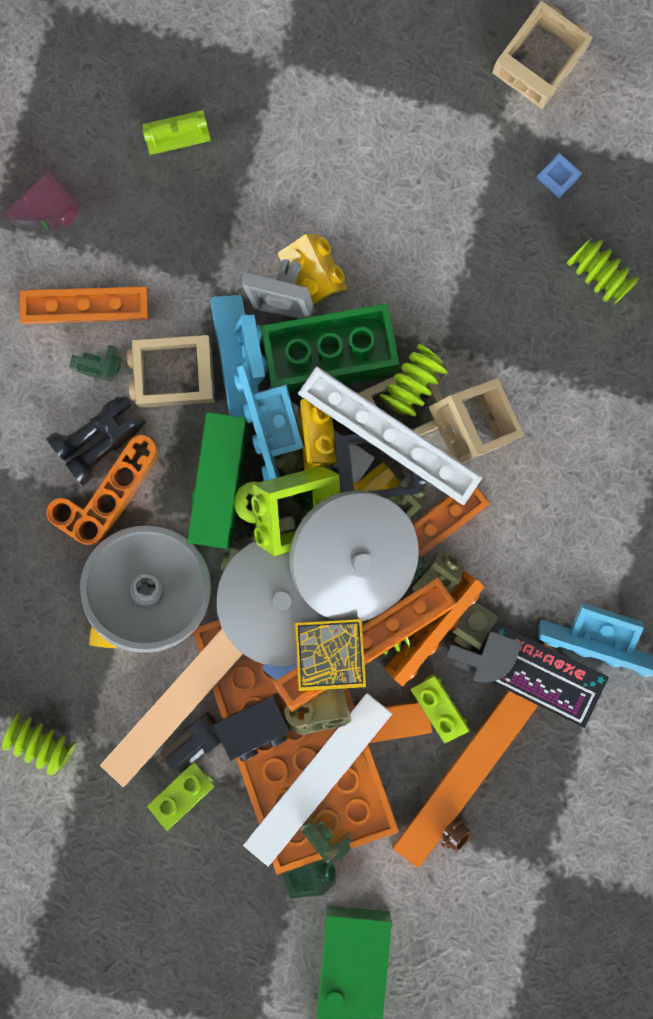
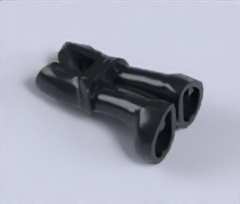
(104, 423)

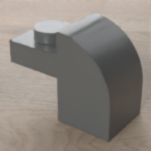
(494, 663)

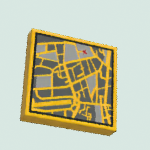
(330, 655)

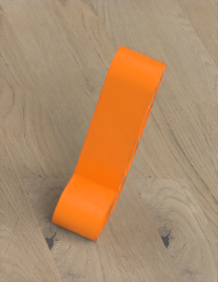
(110, 486)

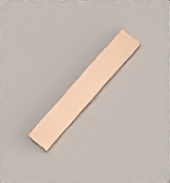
(171, 709)

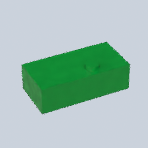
(344, 344)
(218, 480)
(354, 963)

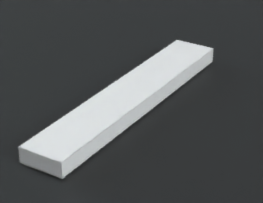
(390, 435)
(317, 780)

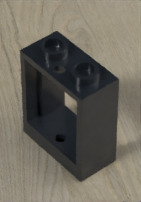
(345, 472)

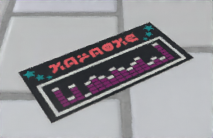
(552, 680)

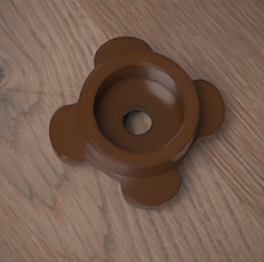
(456, 835)

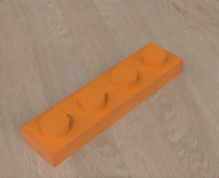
(84, 305)
(426, 640)

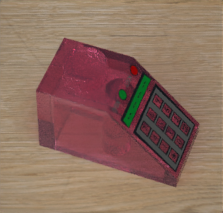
(43, 206)

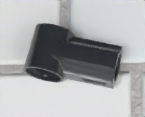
(199, 739)

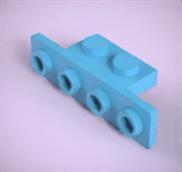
(237, 343)
(272, 418)
(601, 636)

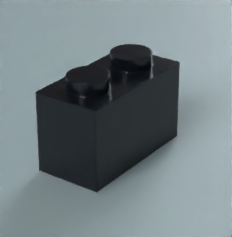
(253, 728)

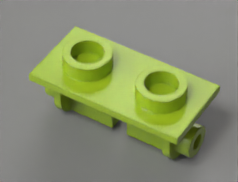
(176, 132)
(440, 708)
(181, 796)

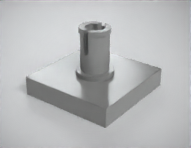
(280, 295)

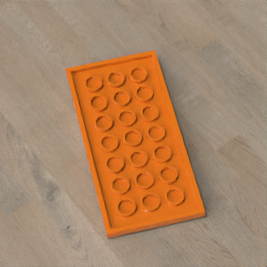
(354, 802)

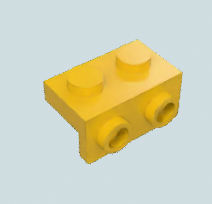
(318, 268)
(317, 436)

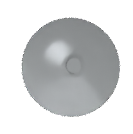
(353, 556)
(145, 589)
(261, 606)

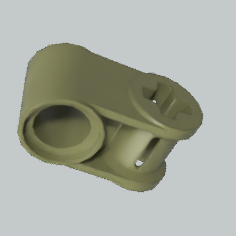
(322, 712)

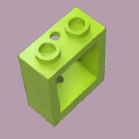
(320, 480)

